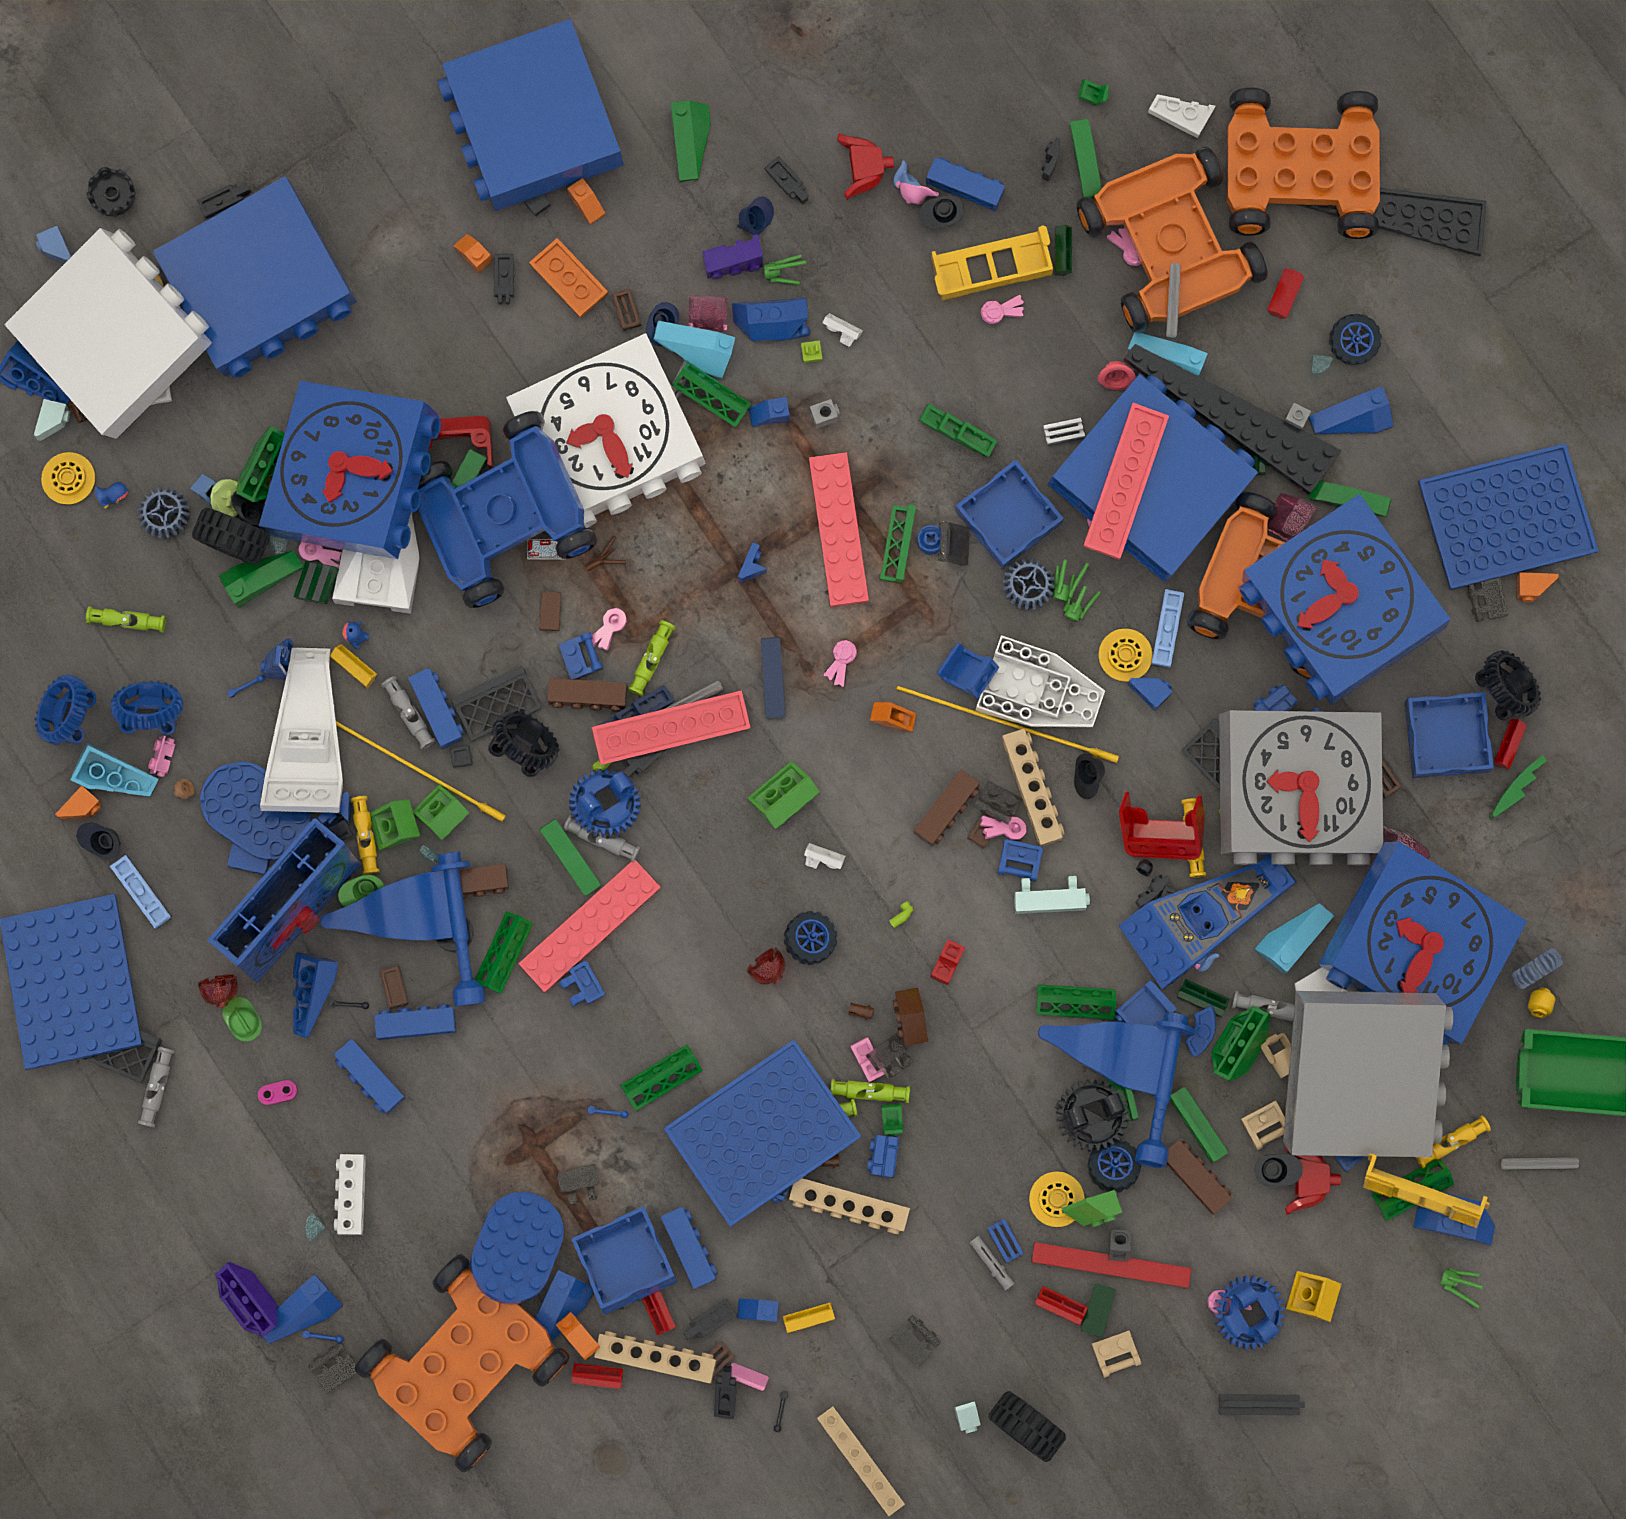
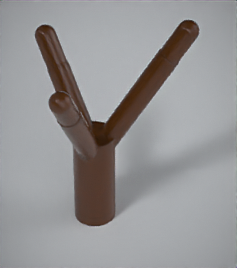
(605, 553)

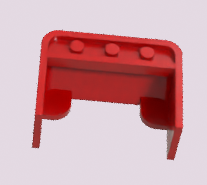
(475, 427)
(1162, 837)

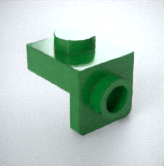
(1093, 93)
(892, 1119)

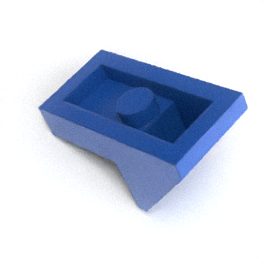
(750, 569)
(345, 810)

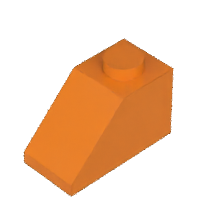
(586, 201)
(473, 253)
(1532, 585)
(893, 716)
(80, 806)
(578, 1335)

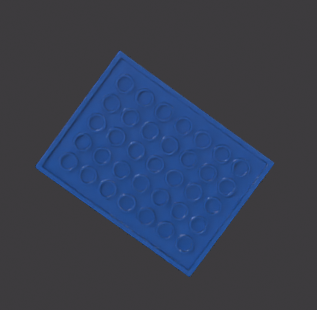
(1508, 516)
(70, 982)
(762, 1133)

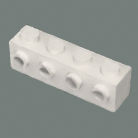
(351, 1194)

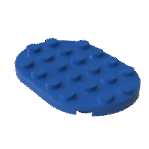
(233, 810)
(517, 1247)

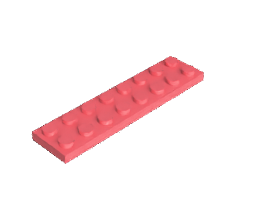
(1125, 481)
(838, 529)
(670, 727)
(589, 925)

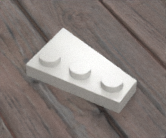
(1183, 115)

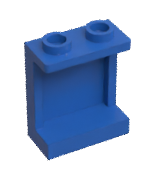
(967, 670)
(1145, 1006)

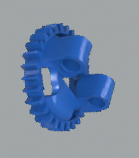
(150, 697)
(53, 710)
(588, 808)
(1242, 1296)

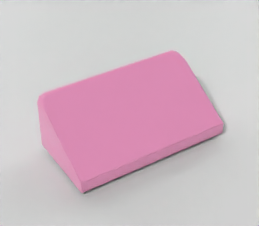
(749, 1377)

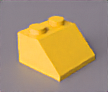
(1313, 1296)

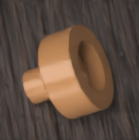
(184, 789)

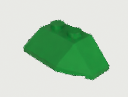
(260, 466)
(1240, 1043)

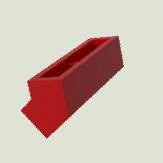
(1285, 293)
(1510, 743)
(1061, 1305)
(658, 1313)
(597, 1376)

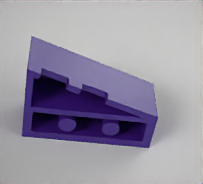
(733, 259)

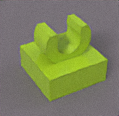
(811, 351)

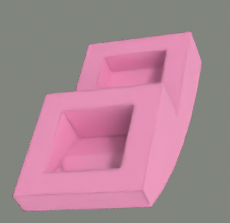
(861, 1049)

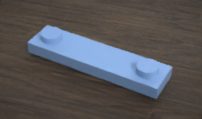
(1167, 628)
(140, 892)

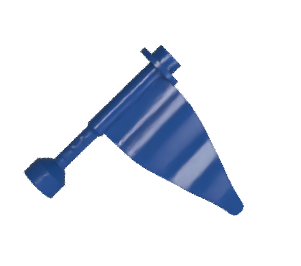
(418, 909)
(1133, 1058)

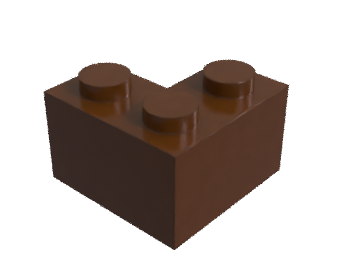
(911, 1016)

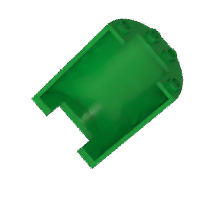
(1572, 1072)

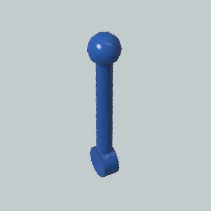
(232, 693)
(591, 1110)
(306, 1334)

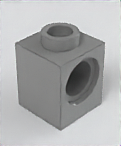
(1297, 416)
(818, 419)

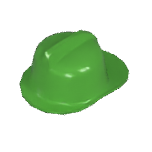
(358, 888)
(242, 1019)

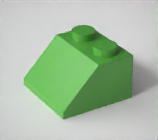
(440, 812)
(394, 824)
(1095, 1209)

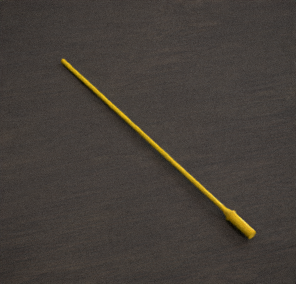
(1094, 751)
(482, 806)

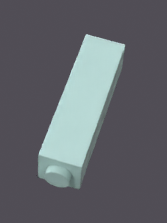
(1050, 900)

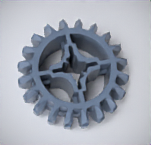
(156, 513)
(1035, 569)
(1537, 968)

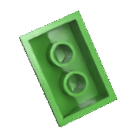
(783, 794)

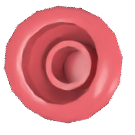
(1116, 376)

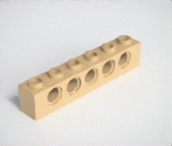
(1043, 835)
(898, 1212)
(704, 1374)
(860, 1461)

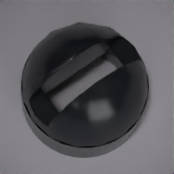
(1145, 867)

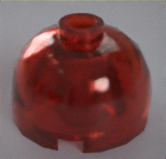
(768, 967)
(219, 990)

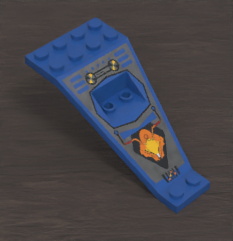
(1175, 937)

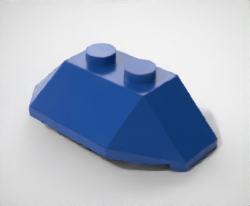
(770, 318)
(1440, 1223)

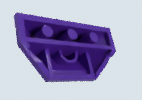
(247, 1299)

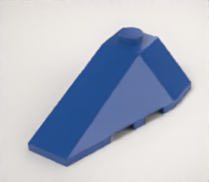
(24, 372)
(1360, 414)
(277, 661)
(313, 983)
(563, 1297)
(304, 1308)

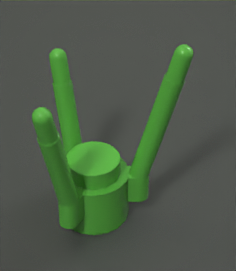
(772, 269)
(1062, 591)
(1074, 611)
(1452, 1278)

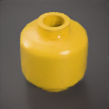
(1541, 1002)

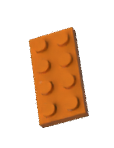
(568, 278)

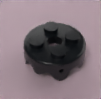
(102, 183)

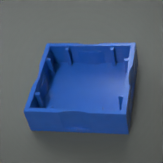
(1009, 514)
(1448, 735)
(624, 1260)

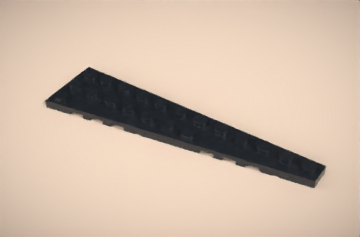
(1429, 217)
(1272, 440)

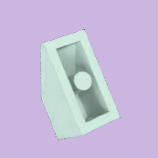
(51, 419)
(967, 1417)

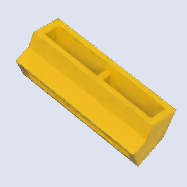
(353, 665)
(808, 1317)

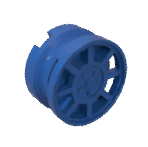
(929, 539)

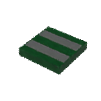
(316, 582)

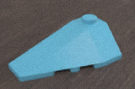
(700, 347)
(1179, 354)
(107, 772)
(1289, 941)

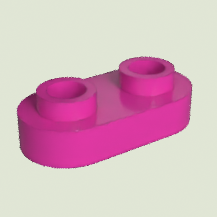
(277, 1092)

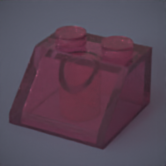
(708, 312)
(1291, 516)

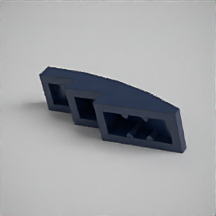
(772, 677)
(649, 703)

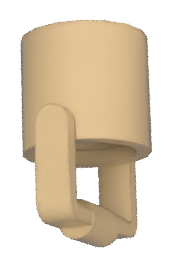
(1280, 1060)

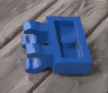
(587, 983)

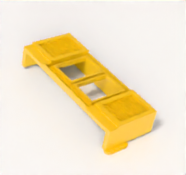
(1028, 251)
(1423, 1196)

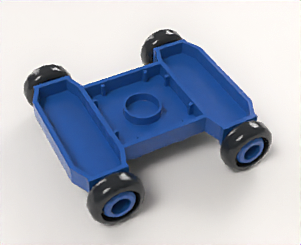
(503, 510)

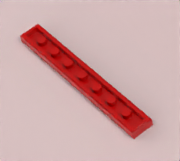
(1100, 1264)

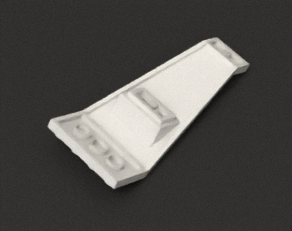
(304, 751)

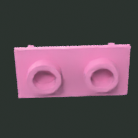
(162, 749)

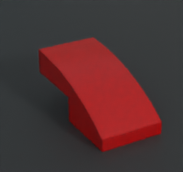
(947, 962)

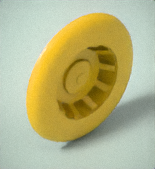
(67, 478)
(1125, 654)
(1055, 1198)

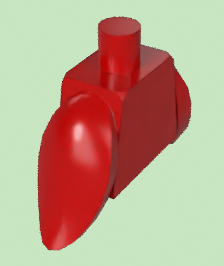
(866, 164)
(1313, 1183)

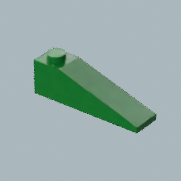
(691, 131)
(248, 580)

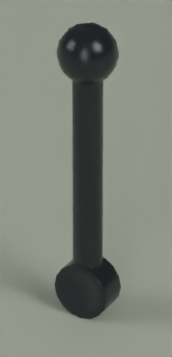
(332, 1003)
(784, 1394)

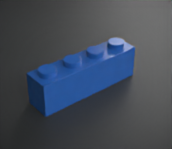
(965, 183)
(436, 709)
(415, 1023)
(369, 1076)
(688, 1248)

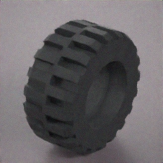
(230, 536)
(1027, 1426)

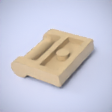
(1261, 1120)
(1114, 1347)

